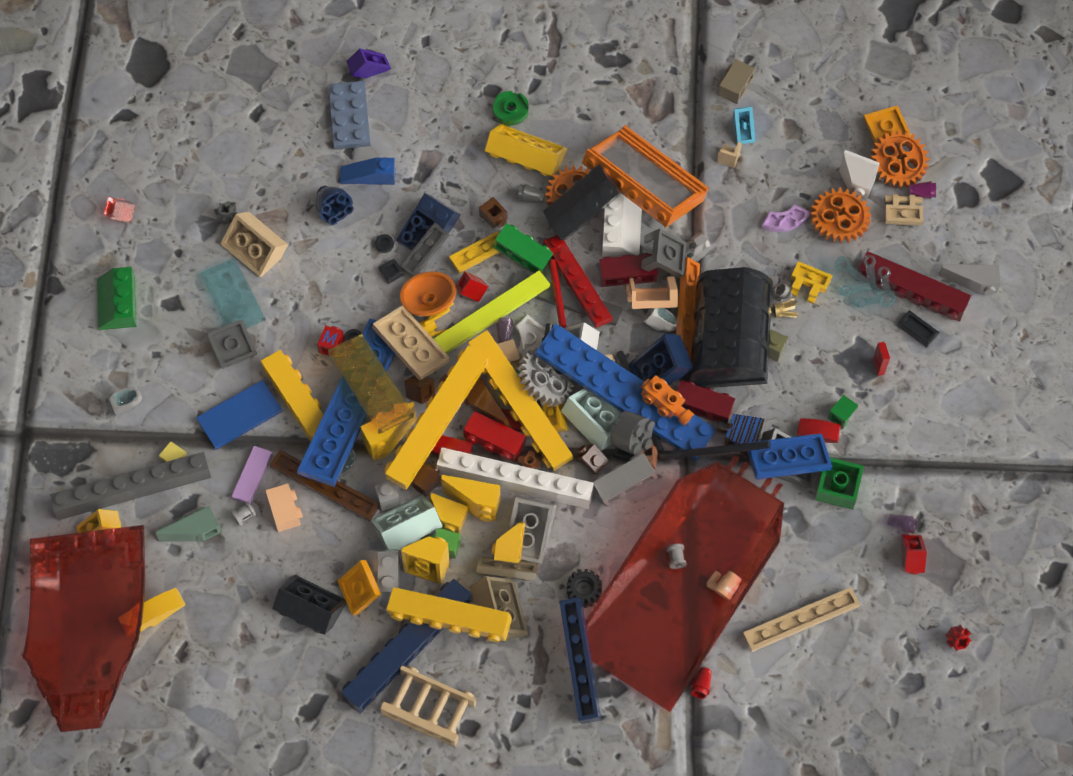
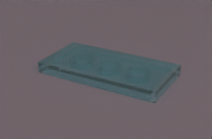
(232, 294)

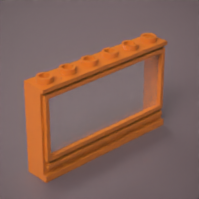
(647, 176)

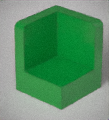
(842, 411)

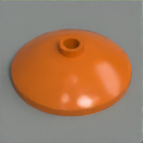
(428, 293)

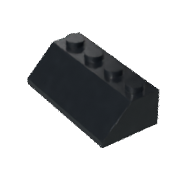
(582, 202)

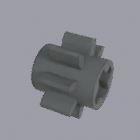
(225, 212)

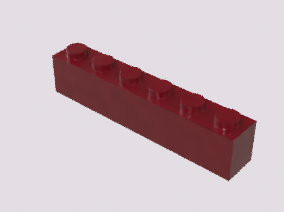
(920, 288)

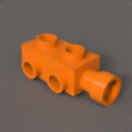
(665, 399)

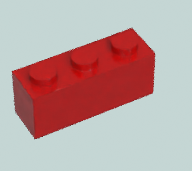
(494, 436)

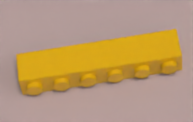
(293, 392)
(449, 614)

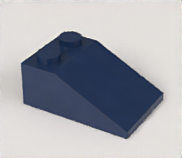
(664, 358)

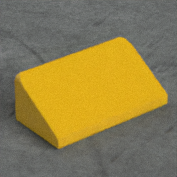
(556, 417)

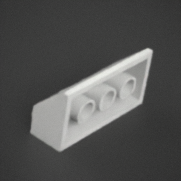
(621, 228)

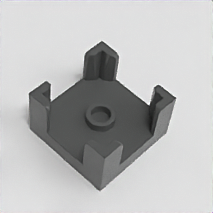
(667, 254)

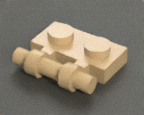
(903, 214)

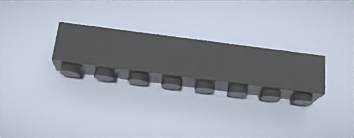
(130, 486)

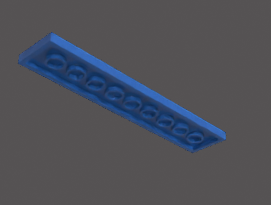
(617, 387)
(340, 423)

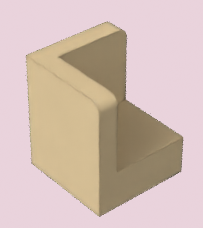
(729, 155)

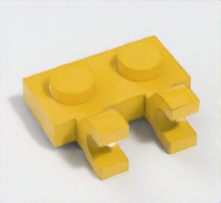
(811, 277)

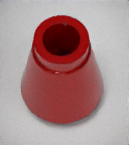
(701, 685)

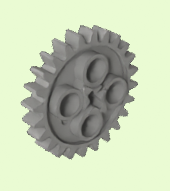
(543, 380)

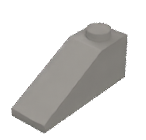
(974, 277)

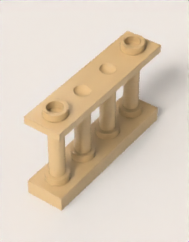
(430, 725)

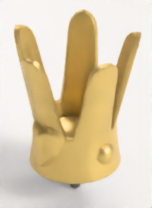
(782, 309)

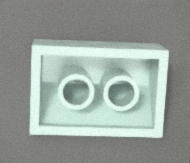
(592, 417)
(407, 523)

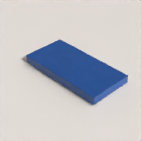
(239, 414)
(790, 457)

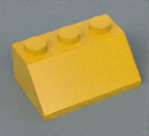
(427, 559)

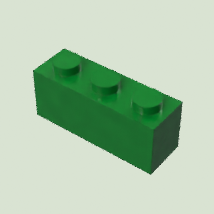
(522, 249)

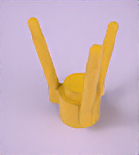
(429, 324)

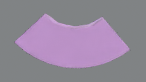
(785, 220)

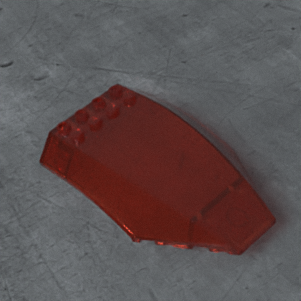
(84, 619)

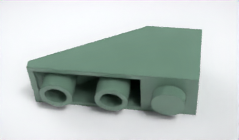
(194, 527)

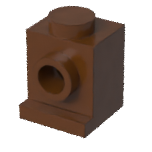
(493, 208)

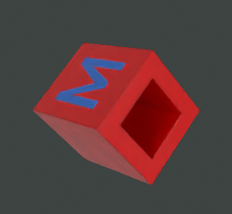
(330, 338)

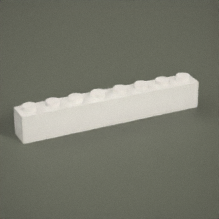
(516, 478)

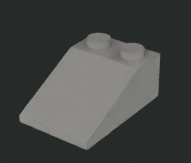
(538, 526)

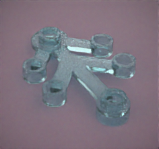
(869, 283)

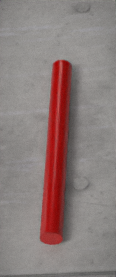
(557, 293)

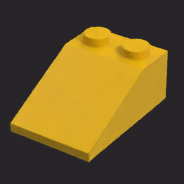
(382, 444)
(480, 497)

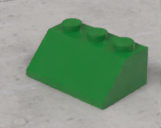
(117, 299)

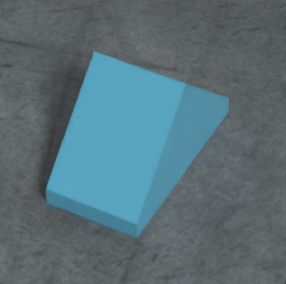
(743, 125)

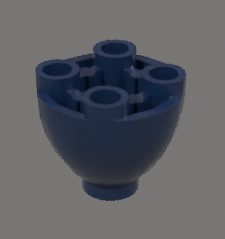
(333, 204)

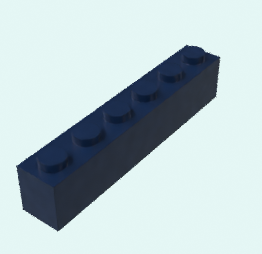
(580, 660)

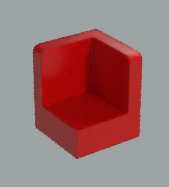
(471, 286)

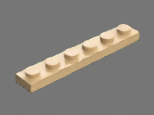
(801, 619)

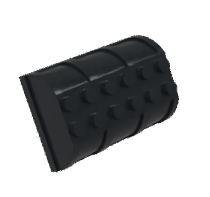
(732, 328)

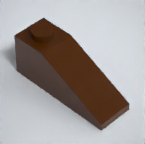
(484, 403)

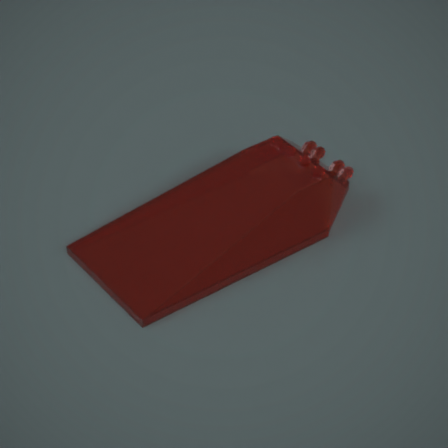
(663, 621)

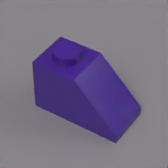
(367, 63)

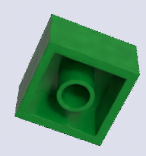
(840, 484)

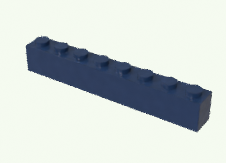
(397, 653)

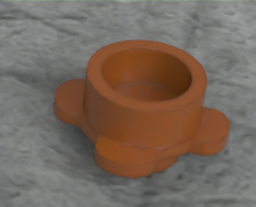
(530, 456)

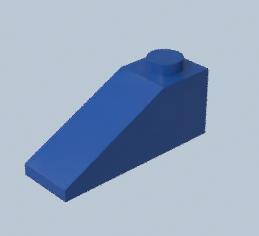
(371, 171)

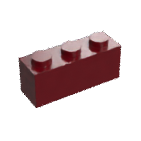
(618, 270)
(706, 402)

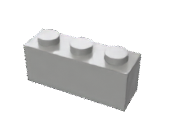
(625, 479)

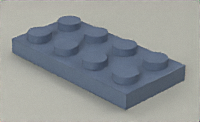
(349, 115)

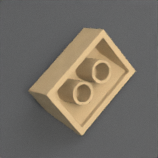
(253, 243)

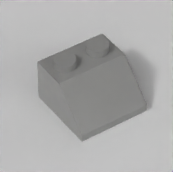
(384, 567)

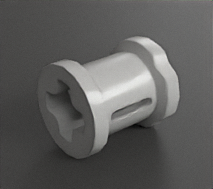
(243, 513)
(676, 556)

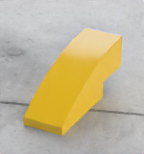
(161, 607)

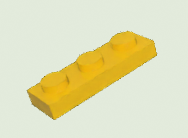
(474, 253)

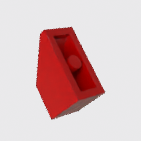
(913, 554)

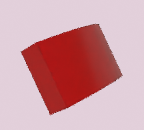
(829, 430)

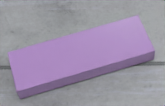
(252, 475)

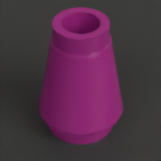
(924, 190)

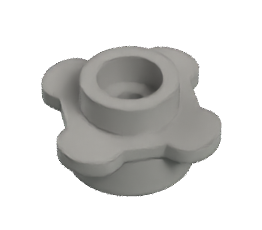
(782, 291)

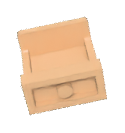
(653, 297)

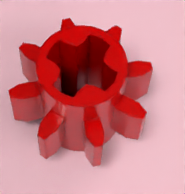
(958, 637)

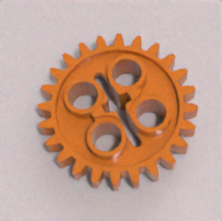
(915, 156)
(563, 181)
(856, 223)

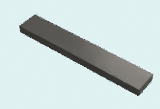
(569, 300)

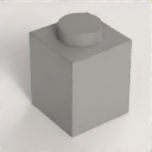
(387, 495)

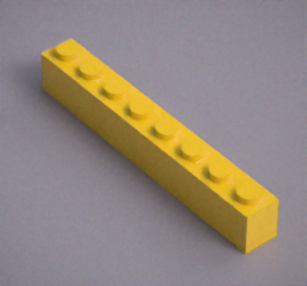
(523, 407)
(436, 417)

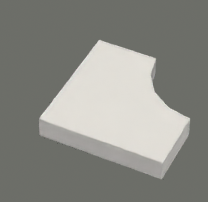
(530, 334)

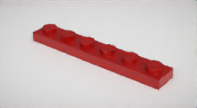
(578, 282)

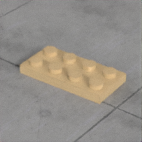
(411, 343)

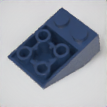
(423, 217)

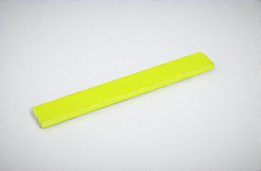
(492, 312)

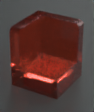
(119, 209)

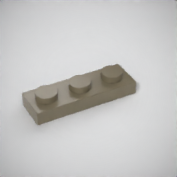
(520, 570)

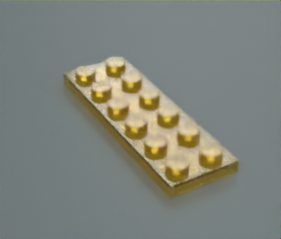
(370, 384)

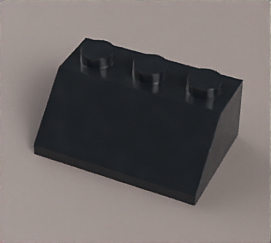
(309, 604)

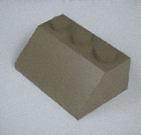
(502, 596)

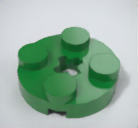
(515, 100)

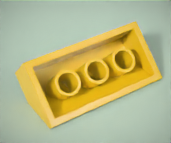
(525, 150)

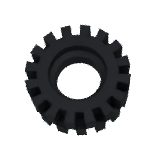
(590, 578)

